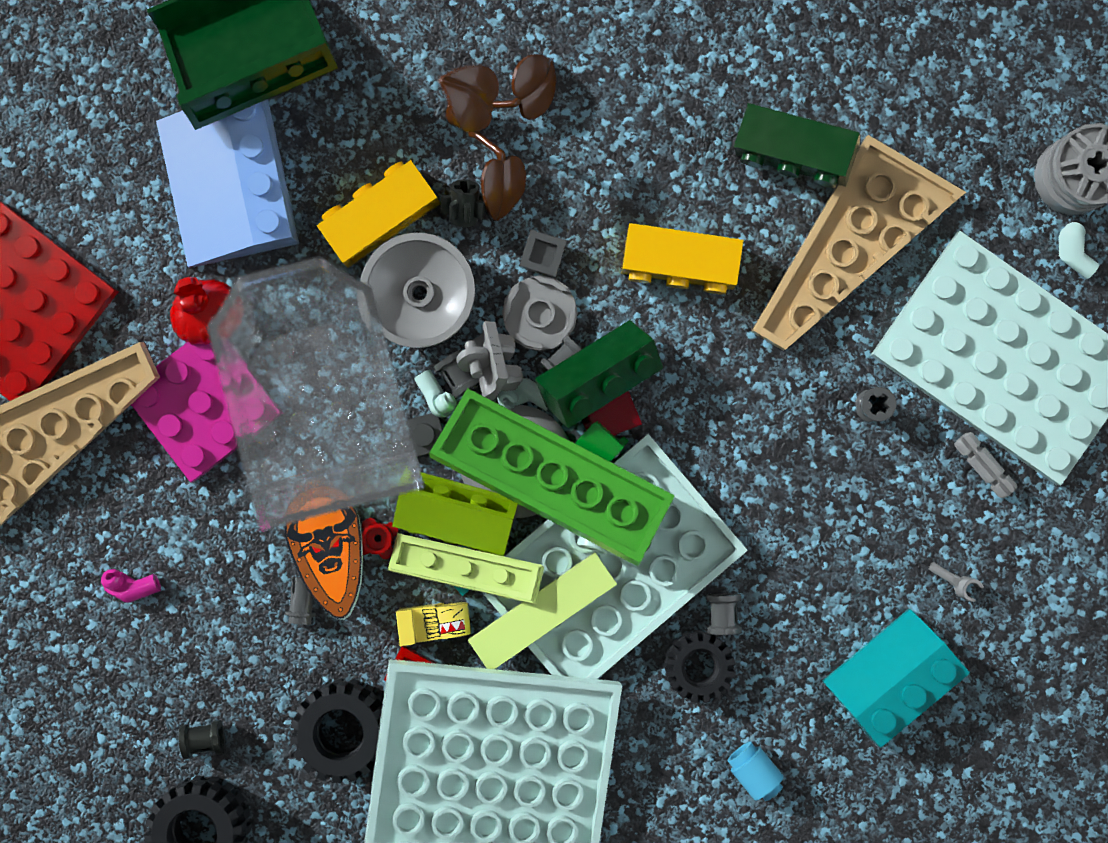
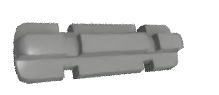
(985, 465)

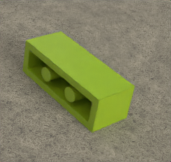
(457, 514)

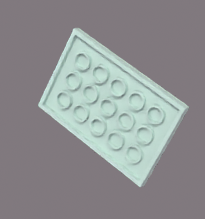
(1003, 357)
(680, 561)

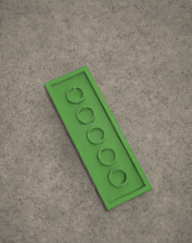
(552, 476)

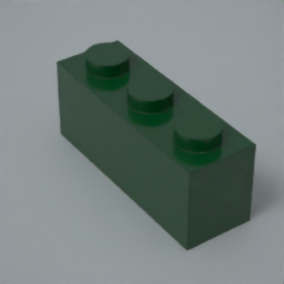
(796, 146)
(599, 373)

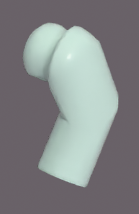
(439, 402)

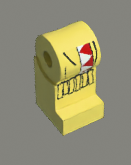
(432, 622)

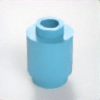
(756, 772)

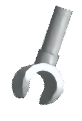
(960, 583)

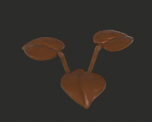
(471, 100)

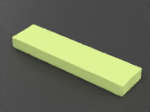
(466, 568)
(553, 606)

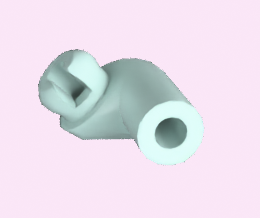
(1072, 250)
(524, 393)

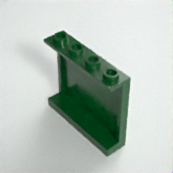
(239, 52)

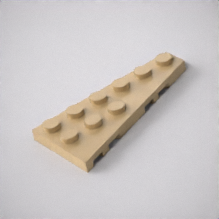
(855, 234)

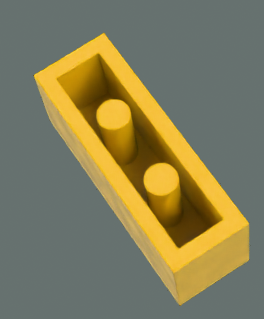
(377, 212)
(681, 258)

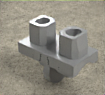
(486, 361)

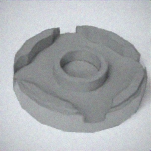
(539, 313)

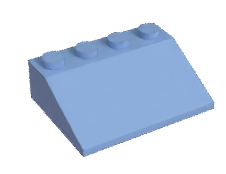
(228, 185)

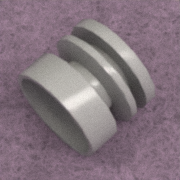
(1063, 172)

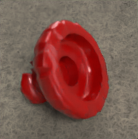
(195, 307)

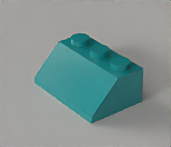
(895, 677)

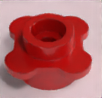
(387, 533)

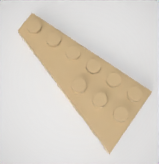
(61, 418)

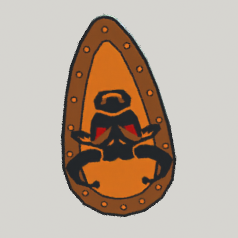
(329, 558)

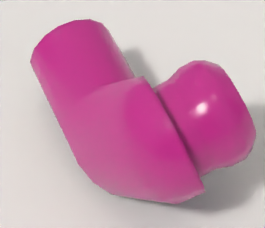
(128, 589)

